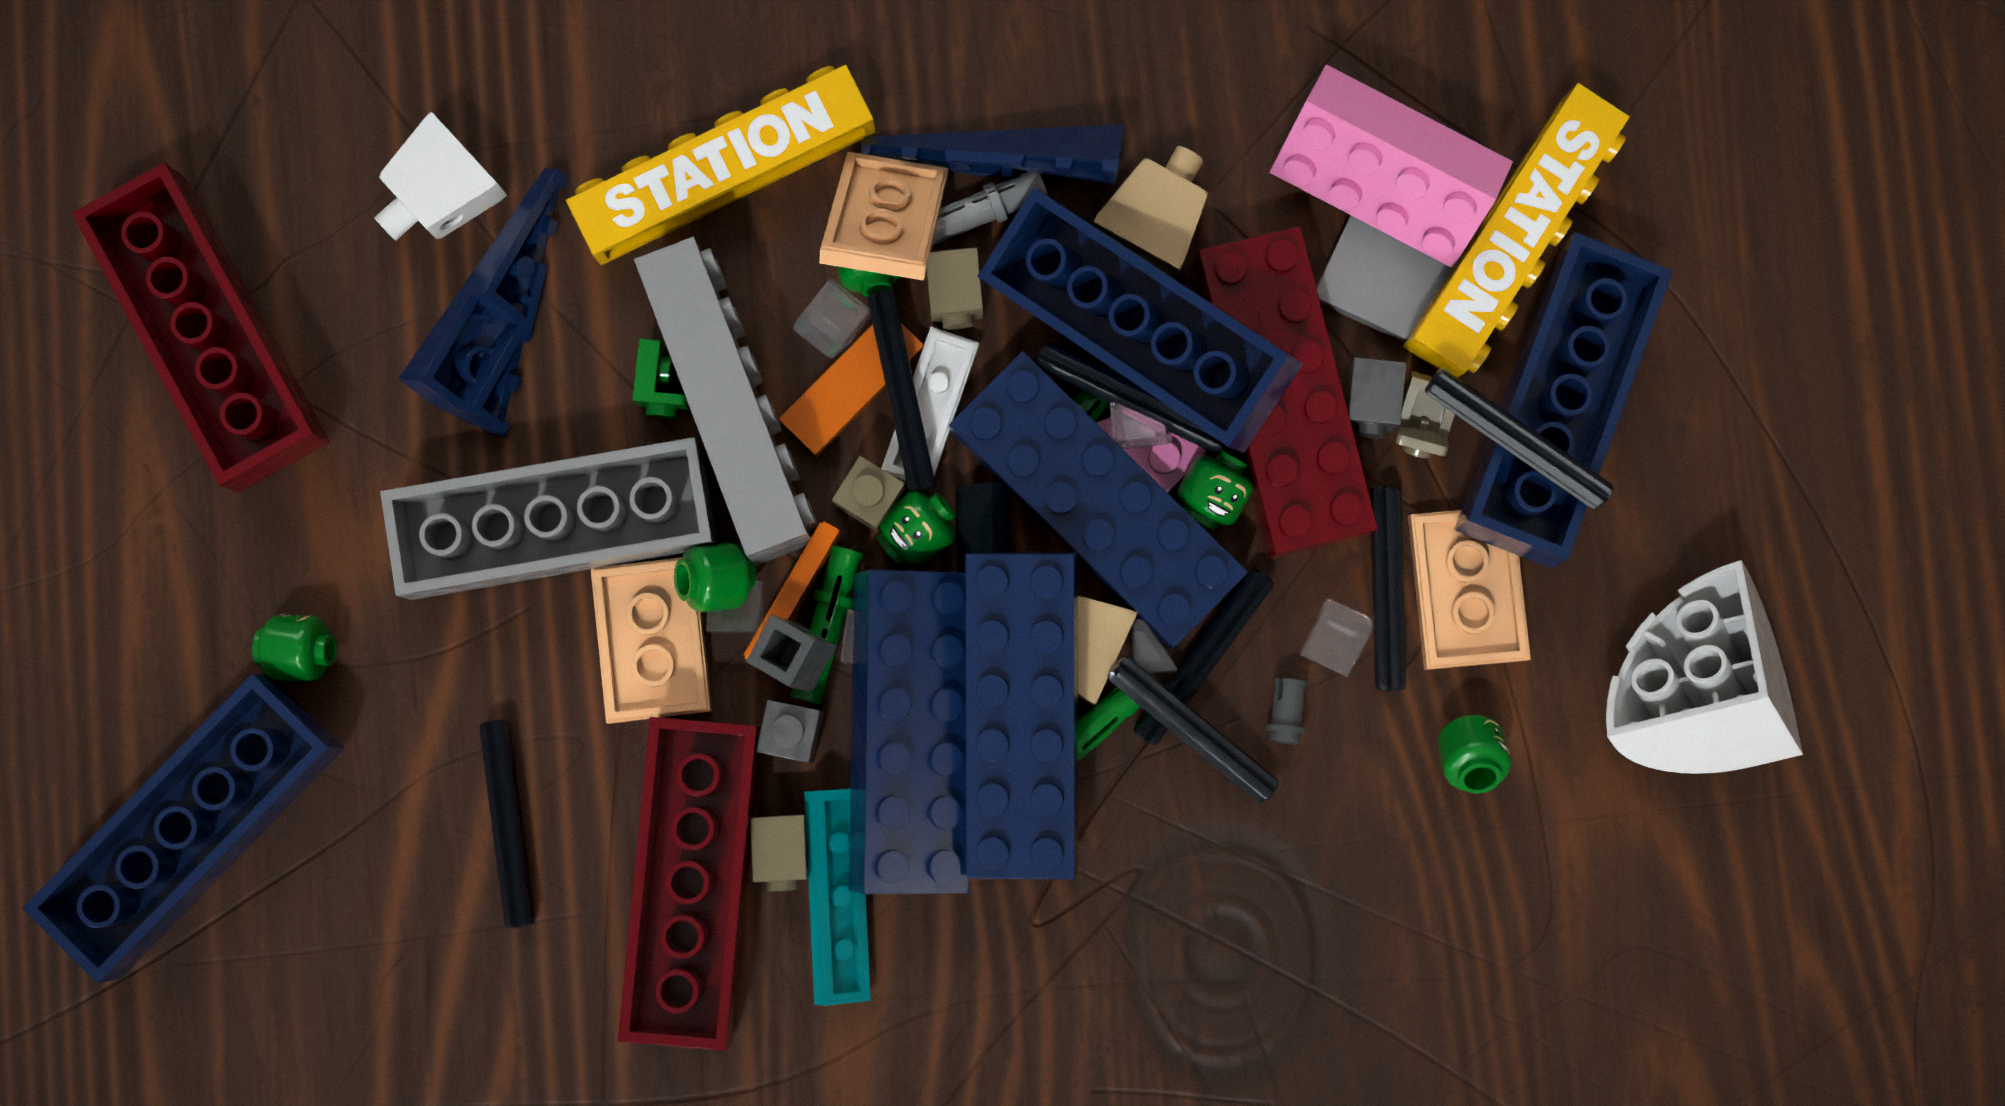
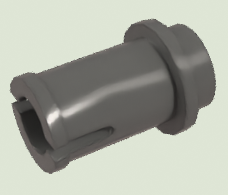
(1287, 711)

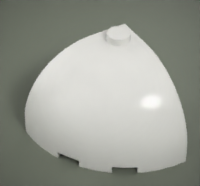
(1704, 683)

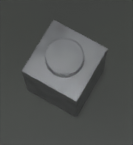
(1374, 396)
(790, 731)

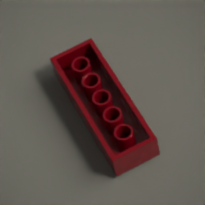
(200, 328)
(1305, 453)
(690, 884)

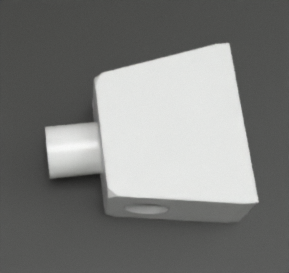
(435, 183)

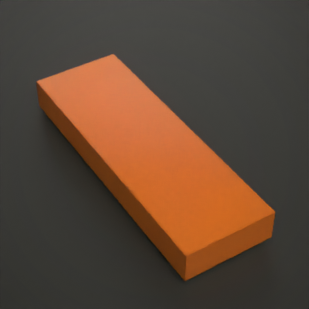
(842, 392)
(802, 577)

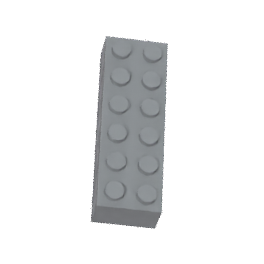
(724, 402)
(548, 519)

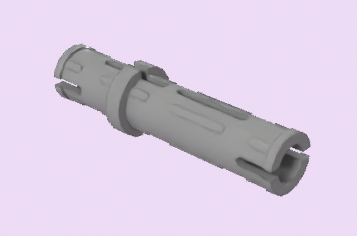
(986, 206)

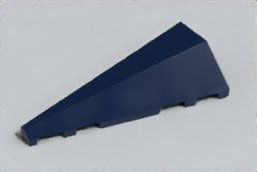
(1061, 151)
(477, 343)

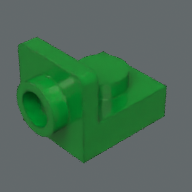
(653, 372)

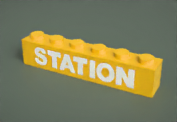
(721, 164)
(1517, 231)

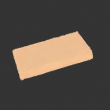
(884, 216)
(1465, 596)
(648, 644)

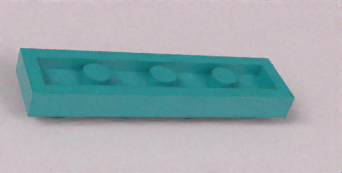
(836, 913)

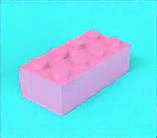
(1391, 166)

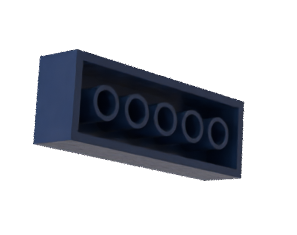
(1140, 321)
(1570, 391)
(1096, 500)
(1022, 715)
(908, 733)
(183, 828)

